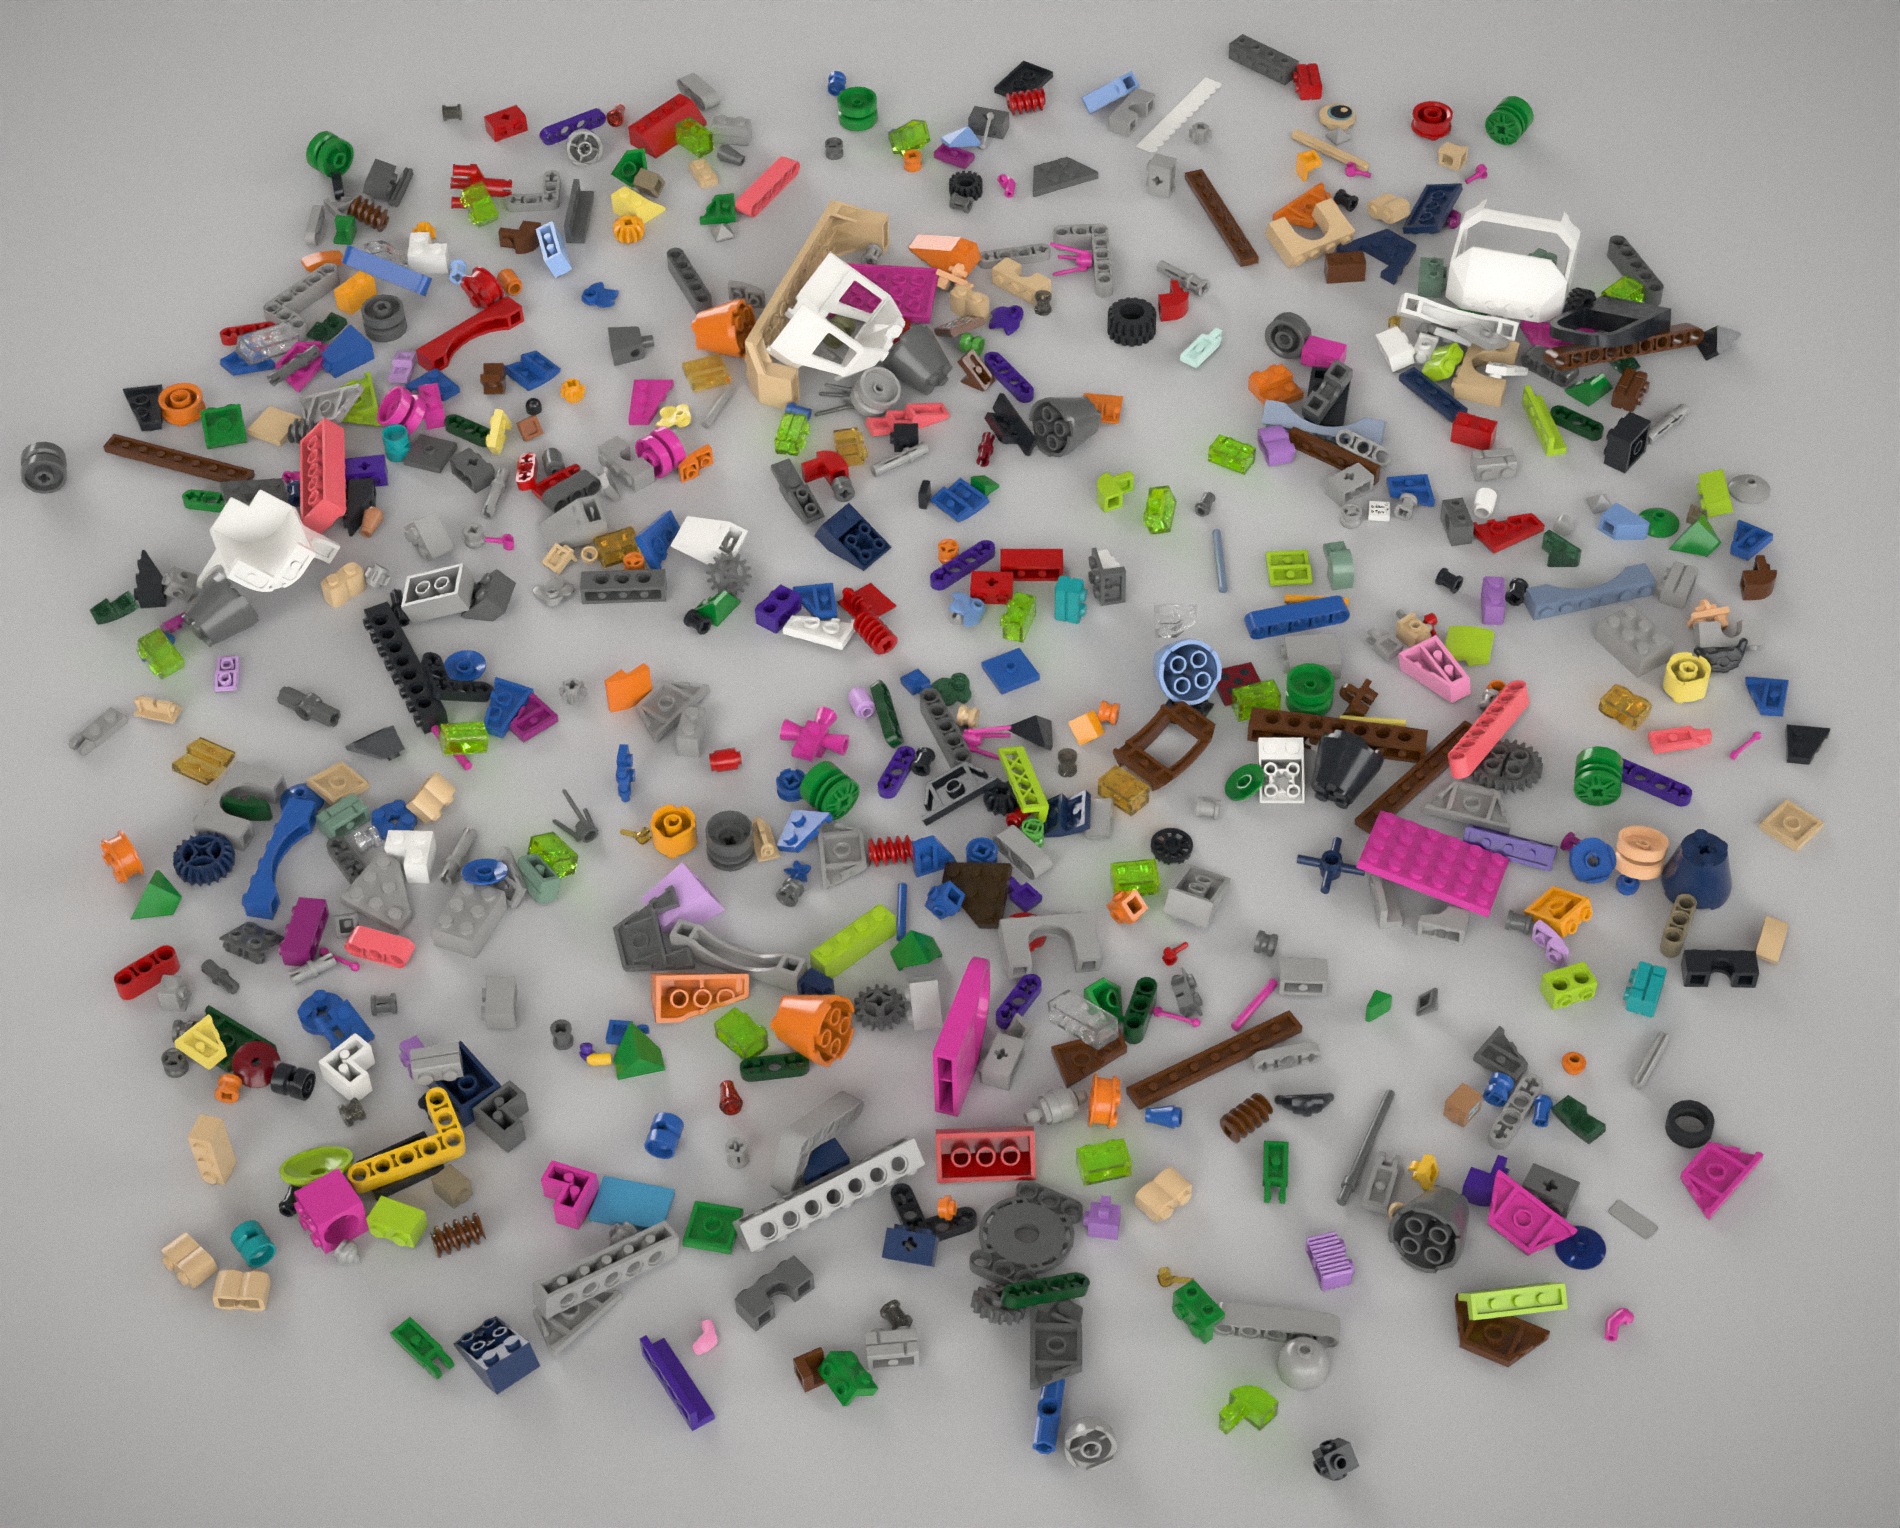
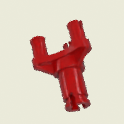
(474, 176)

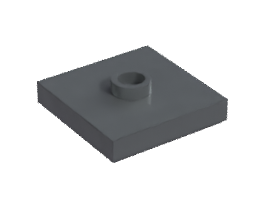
(430, 453)

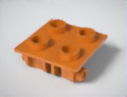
(1108, 405)

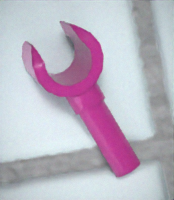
(1351, 171)
(1480, 172)
(507, 541)

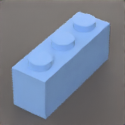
(553, 249)

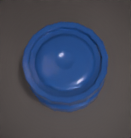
(789, 784)
(981, 851)

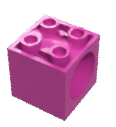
(330, 1211)

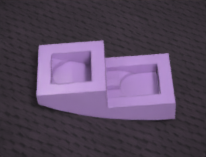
(402, 367)

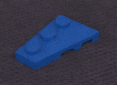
(657, 538)
(504, 706)

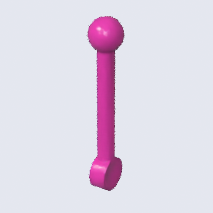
(1756, 736)
(354, 966)
(1157, 1011)

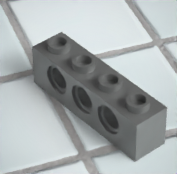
(623, 586)

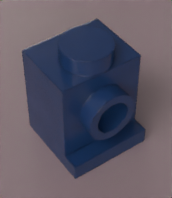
(815, 984)

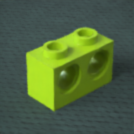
(1568, 985)

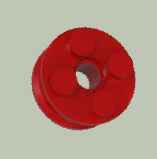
(1432, 120)
(482, 288)

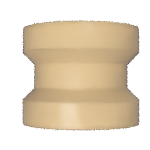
(967, 716)

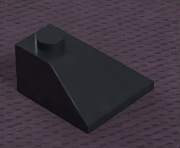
(379, 745)

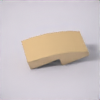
(1771, 939)

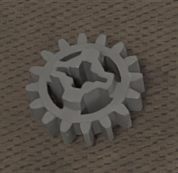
(733, 565)
(879, 1007)
(989, 1305)

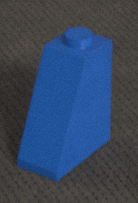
(347, 352)

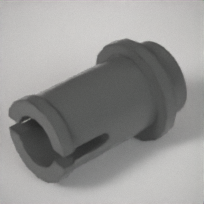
(1203, 507)

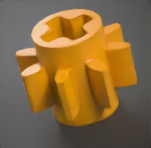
(425, 227)
(572, 390)

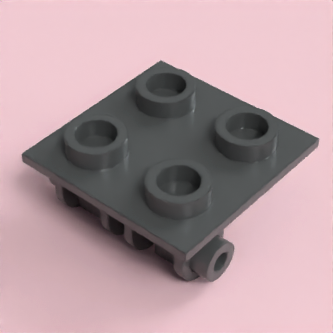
(250, 941)

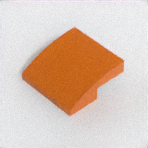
(627, 689)

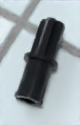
(396, 598)

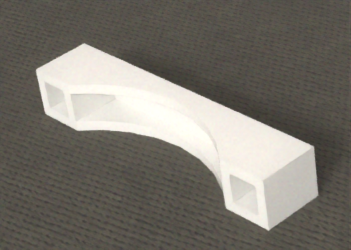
(1430, 312)

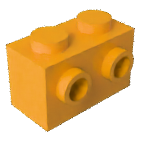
(355, 292)

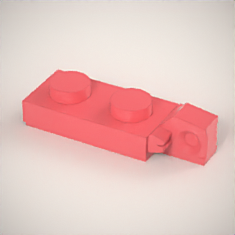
(1678, 739)

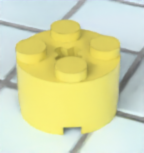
(1686, 677)

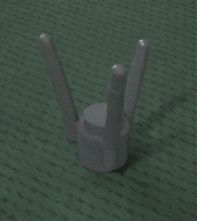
(846, 398)
(585, 828)

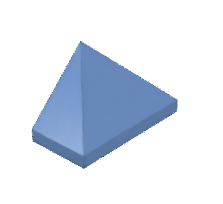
(961, 138)

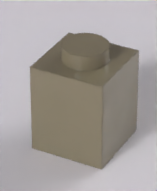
(649, 182)
(452, 1186)

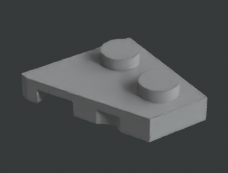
(342, 206)
(513, 883)

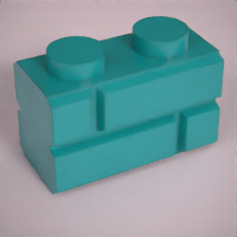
(1070, 599)
(1645, 988)

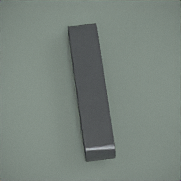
(1630, 263)
(688, 280)
(944, 728)

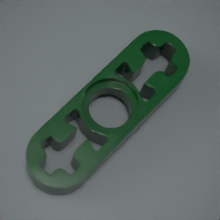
(457, 425)
(1588, 428)
(766, 1061)

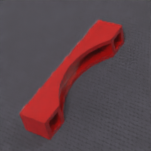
(497, 317)

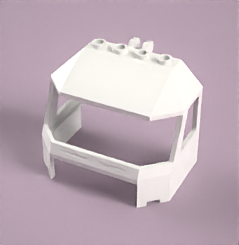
(1511, 282)
(809, 327)

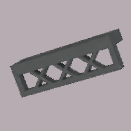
(578, 214)

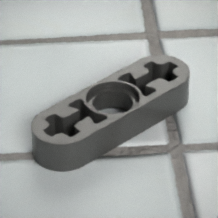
(347, 853)

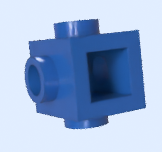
(944, 900)

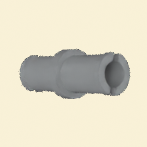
(312, 968)

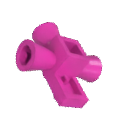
(814, 737)

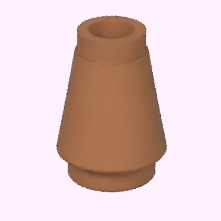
(371, 520)

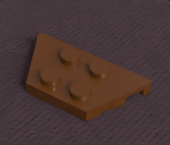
(1499, 1338)

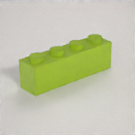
(854, 942)

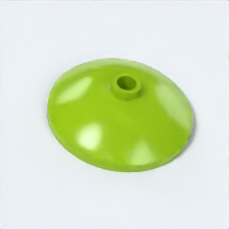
(314, 1163)

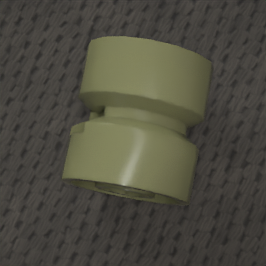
(845, 324)

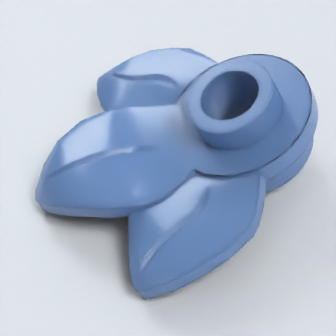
(969, 607)

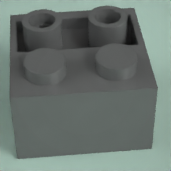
(490, 597)

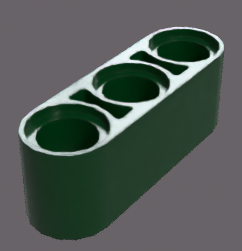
(1140, 1010)

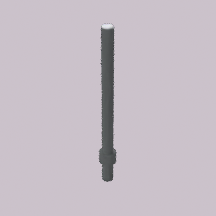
(1350, 1181)

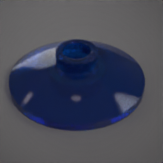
(1584, 1255)

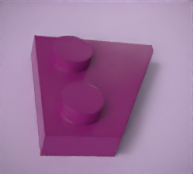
(532, 719)

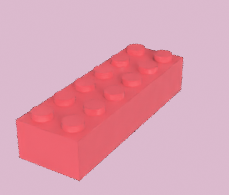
(322, 476)

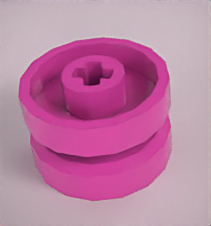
(401, 408)
(661, 450)

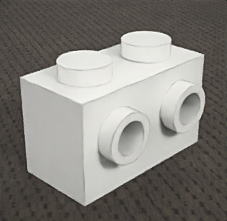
(1395, 348)

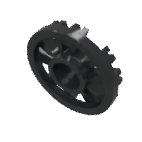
(1171, 846)

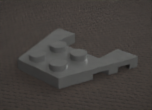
(642, 941)

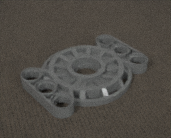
(1025, 1212)

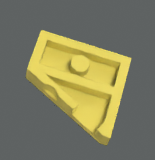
(498, 425)
(202, 1043)

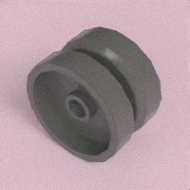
(384, 318)
(43, 467)

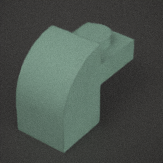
(1340, 565)

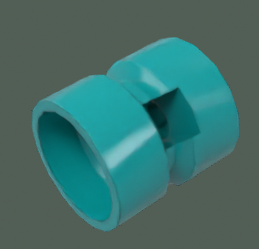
(396, 442)
(253, 1244)

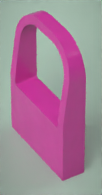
(962, 1039)

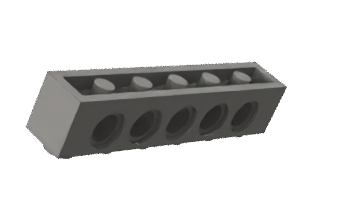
(605, 1269)

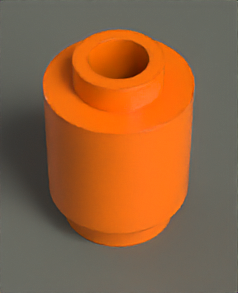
(509, 281)

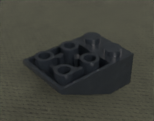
(1336, 415)

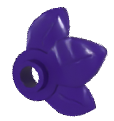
(1006, 317)

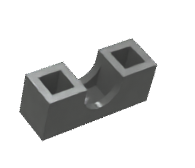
(1322, 400)
(788, 1278)

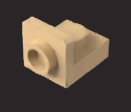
(558, 558)

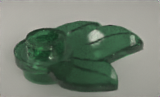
(953, 689)

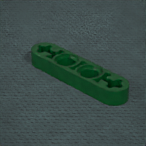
(886, 713)
(1019, 1294)

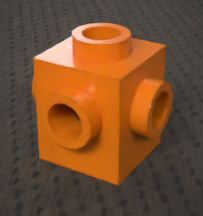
(1126, 906)

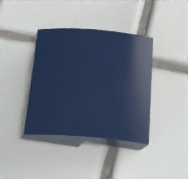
(1068, 815)

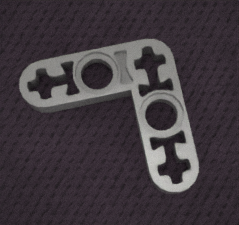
(521, 203)

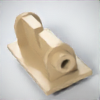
(159, 710)
(764, 842)

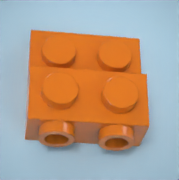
(1275, 385)

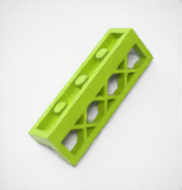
(1542, 423)
(1027, 778)
(1515, 1300)

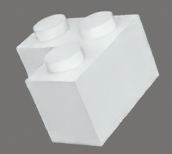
(425, 256)
(414, 851)
(347, 1067)

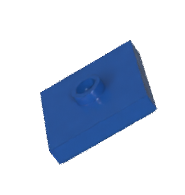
(1010, 671)

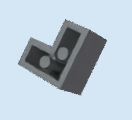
(500, 1116)

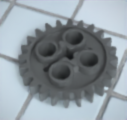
(1520, 770)

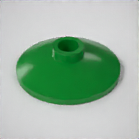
(1662, 522)
(1244, 782)

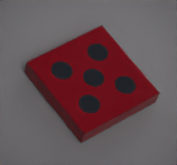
(1235, 677)

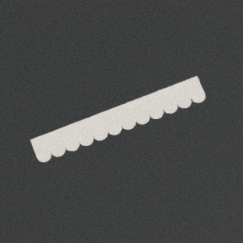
(1178, 115)

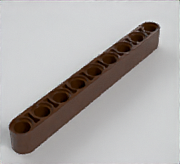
(1580, 355)

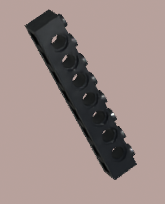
(404, 665)

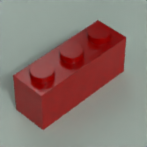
(1032, 564)

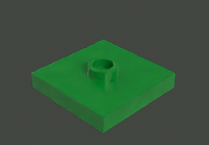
(712, 1227)

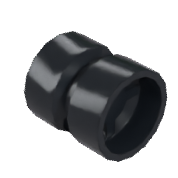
(292, 1081)

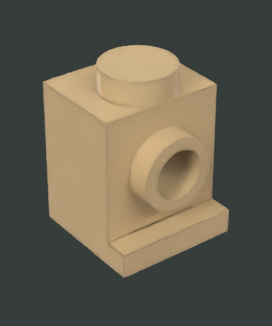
(1452, 156)
(1411, 630)

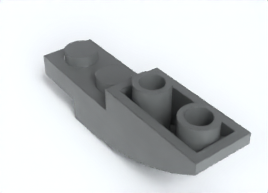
(795, 492)

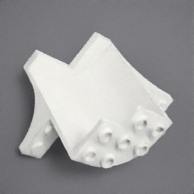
(263, 544)

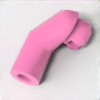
(707, 1339)

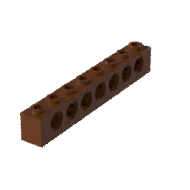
(1392, 741)

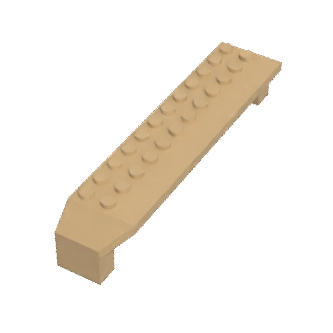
(838, 231)

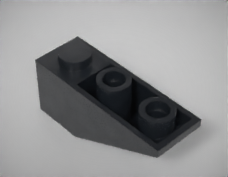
(360, 496)
(149, 584)

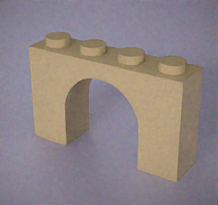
(1296, 249)
(1478, 387)

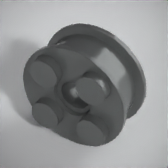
(1287, 335)

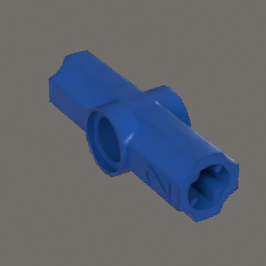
(1048, 1425)

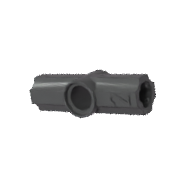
(309, 706)

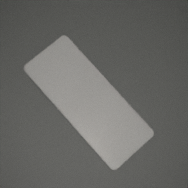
(1633, 1219)

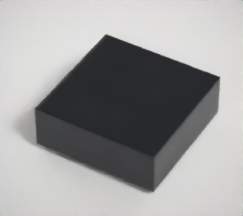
(924, 494)

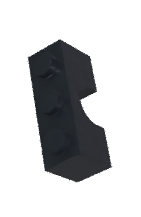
(1738, 965)

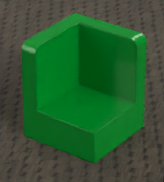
(345, 229)

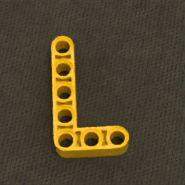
(415, 1150)

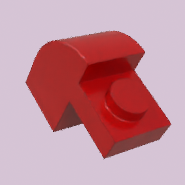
(1173, 304)
(827, 465)

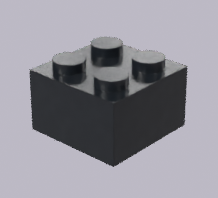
(1626, 442)

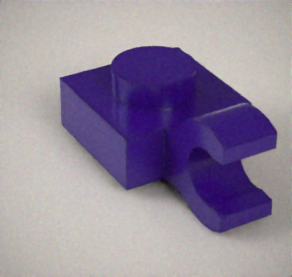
(1023, 895)

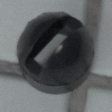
(533, 406)

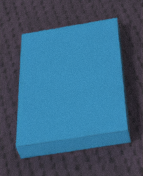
(631, 1202)

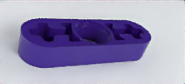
(896, 780)
(1019, 991)

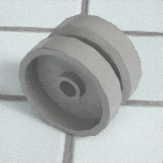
(875, 392)

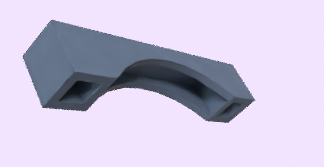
(1281, 414)
(1551, 601)

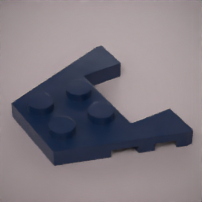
(1385, 247)

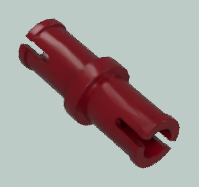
(985, 449)

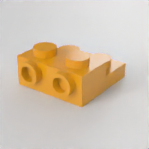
(1561, 910)

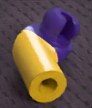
(592, 1057)

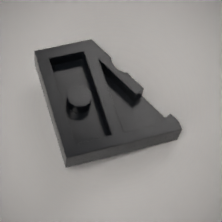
(1803, 742)

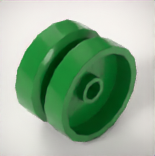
(857, 108)
(329, 153)
(1309, 689)

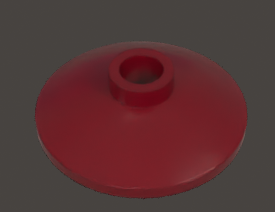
(252, 1075)

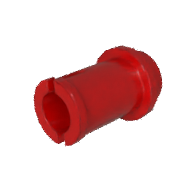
(1017, 817)

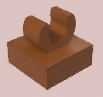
(529, 428)

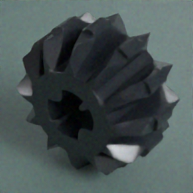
(1000, 799)

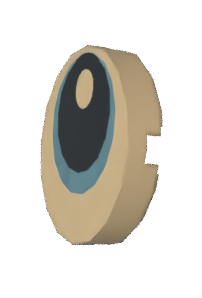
(1337, 116)

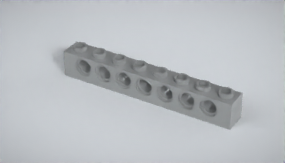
(750, 1225)

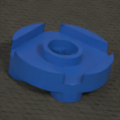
(393, 811)
(1580, 854)
(313, 1005)

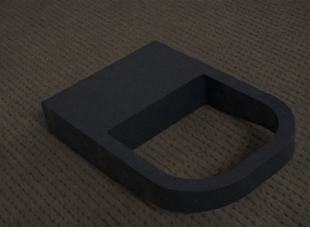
(1621, 319)

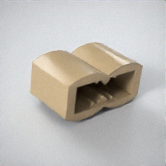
(1388, 208)
(966, 302)
(343, 584)
(431, 797)
(1163, 1194)
(188, 1260)
(241, 1290)

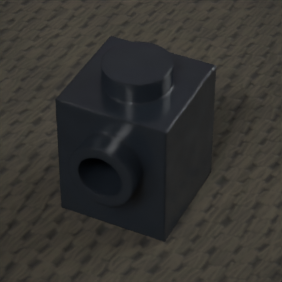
(904, 436)

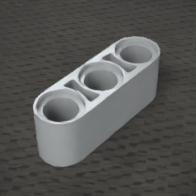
(698, 91)
(1357, 440)
(1022, 852)

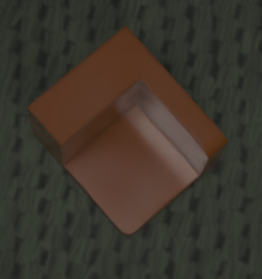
(807, 1369)

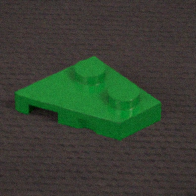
(720, 210)

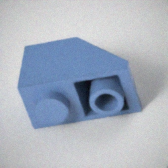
(1623, 524)

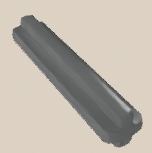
(401, 187)

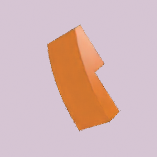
(318, 259)
(696, 460)

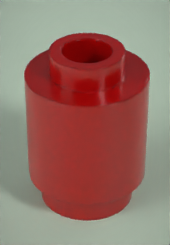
(725, 760)

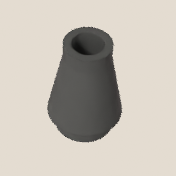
(730, 155)

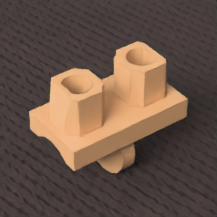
(957, 272)
(1708, 612)

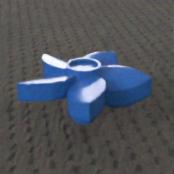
(798, 871)

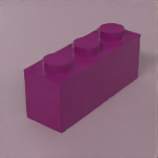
(304, 931)

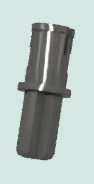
(219, 976)

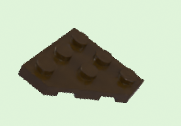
(984, 889)

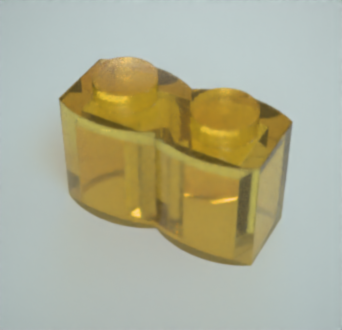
(849, 445)
(1625, 707)

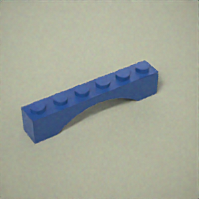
(295, 823)

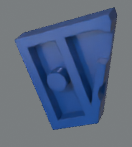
(236, 365)
(446, 386)
(1414, 484)

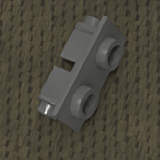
(1185, 985)

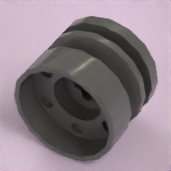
(729, 840)

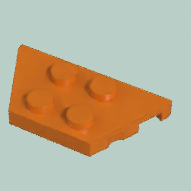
(1300, 210)

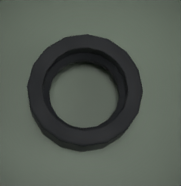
(1686, 1138)

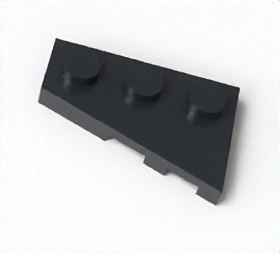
(145, 406)

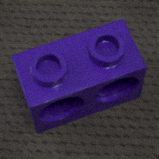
(778, 608)

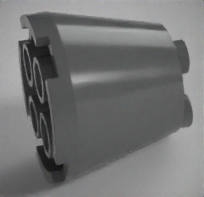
(919, 360)
(1063, 423)
(219, 611)
(1431, 1229)

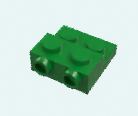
(223, 426)

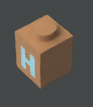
(1462, 1105)

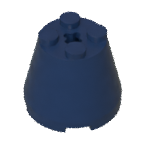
(1699, 869)

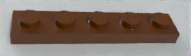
(1329, 452)

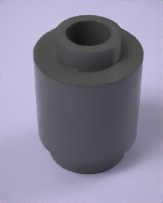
(552, 461)

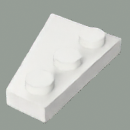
(1498, 369)

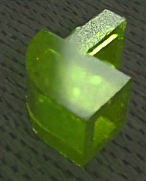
(1250, 1404)

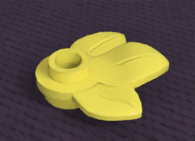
(673, 415)

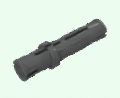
(300, 360)

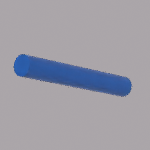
(901, 911)

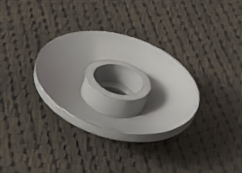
(1749, 489)

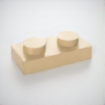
(703, 173)

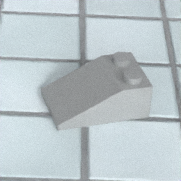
(1196, 895)

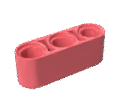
(379, 946)

